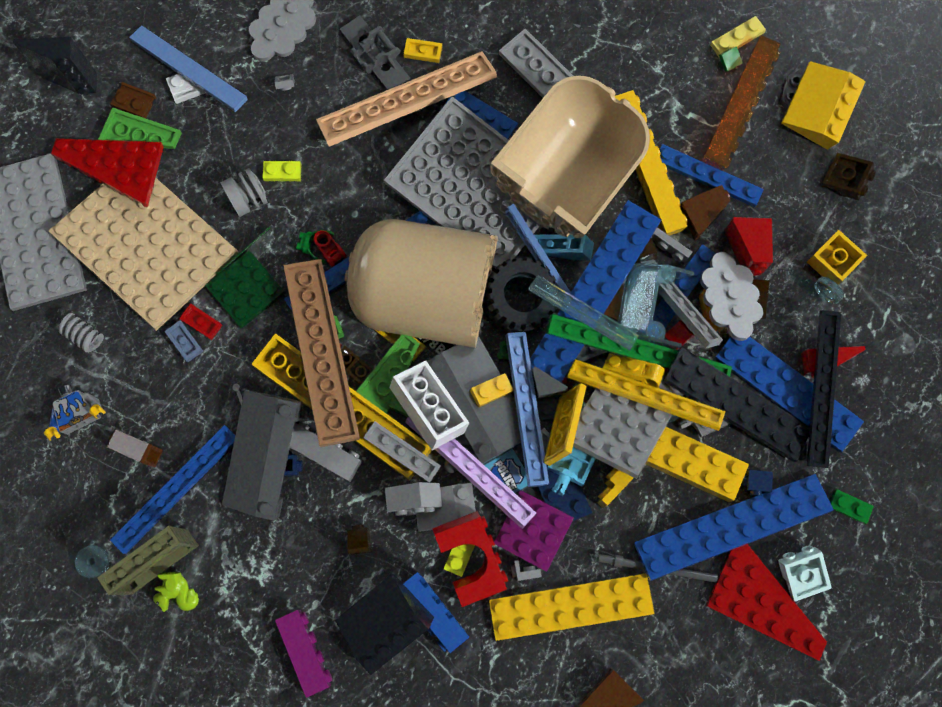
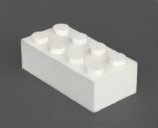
(429, 405)

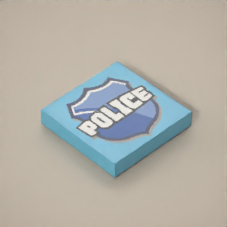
(509, 470)

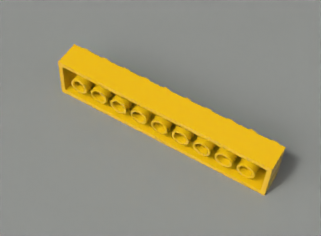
(285, 367)

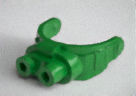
(306, 241)

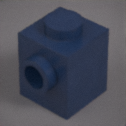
(757, 482)

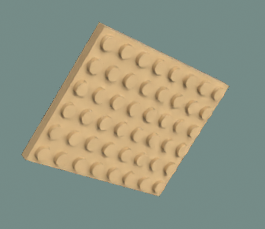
(145, 254)

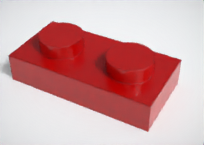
(201, 321)

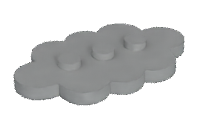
(281, 27)
(731, 296)

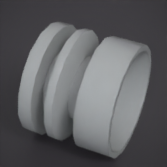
(244, 192)

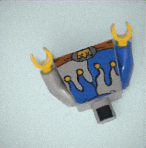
(72, 412)

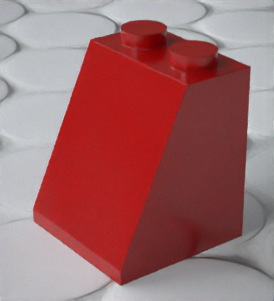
(751, 242)

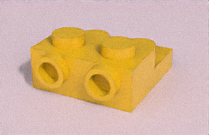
(616, 483)

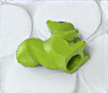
(175, 587)

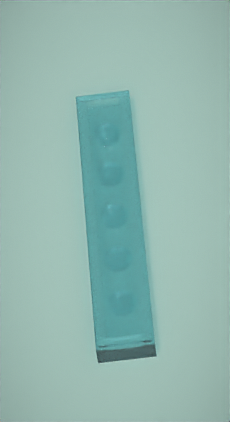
(583, 312)

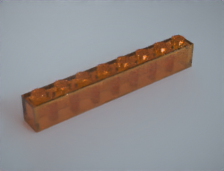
(741, 102)

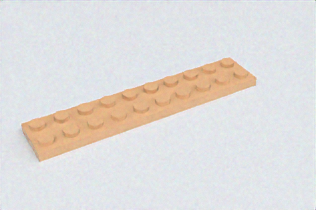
(406, 98)

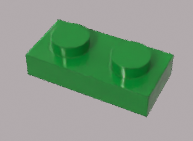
(851, 506)

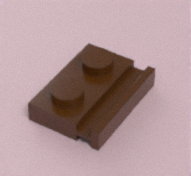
(133, 100)

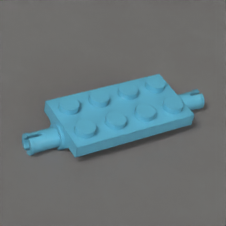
(572, 468)

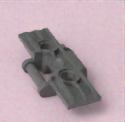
(369, 55)

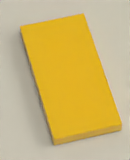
(565, 424)

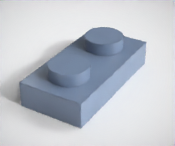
(184, 341)

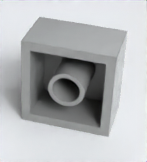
(413, 498)

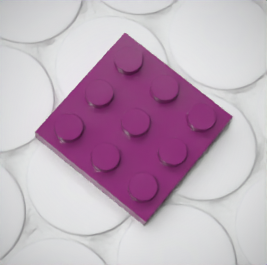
(540, 537)

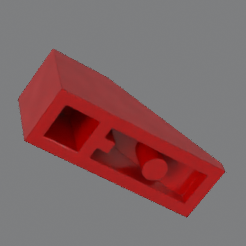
(844, 354)

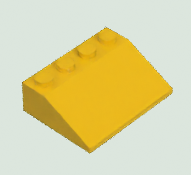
(823, 104)

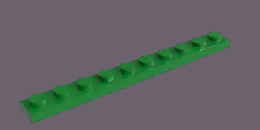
(641, 350)

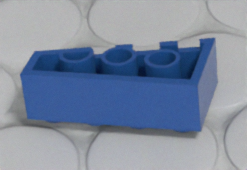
(444, 623)

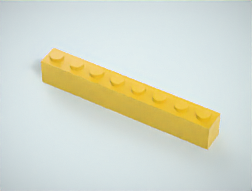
(655, 181)

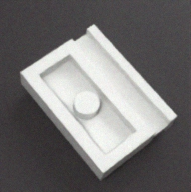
(182, 88)

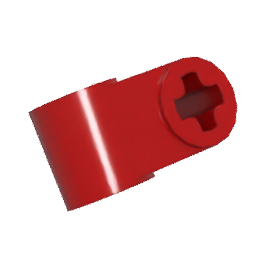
(331, 250)

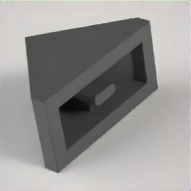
(546, 385)

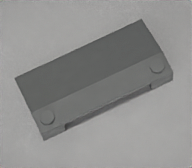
(492, 427)
(260, 454)

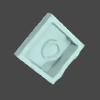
(805, 572)

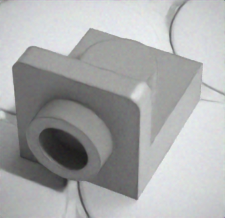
(529, 572)

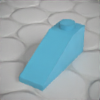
(566, 247)

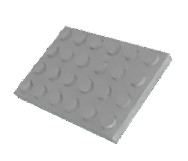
(620, 430)

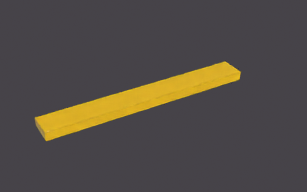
(647, 394)

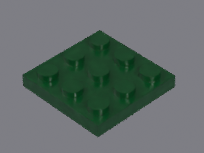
(245, 289)

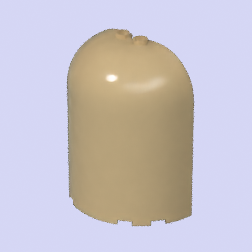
(572, 155)
(420, 280)

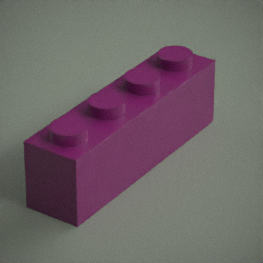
(303, 652)

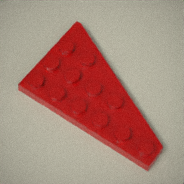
(122, 165)
(757, 600)

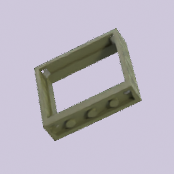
(148, 561)

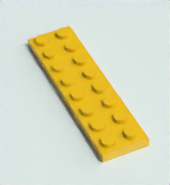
(571, 607)

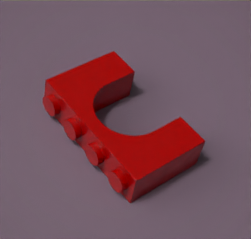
(489, 578)

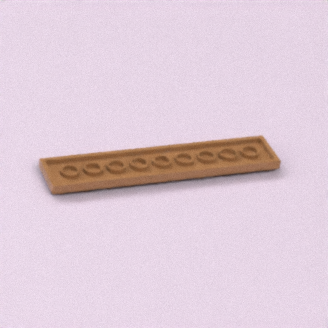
(321, 353)

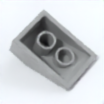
(456, 503)

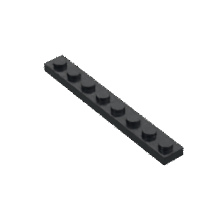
(824, 389)

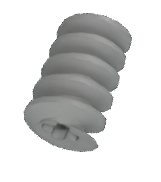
(80, 333)

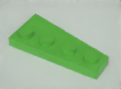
(129, 127)
(395, 361)

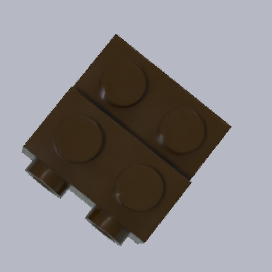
(849, 176)

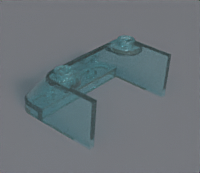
(640, 300)

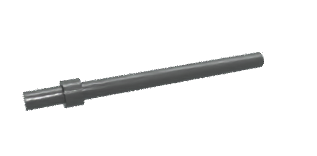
(619, 561)

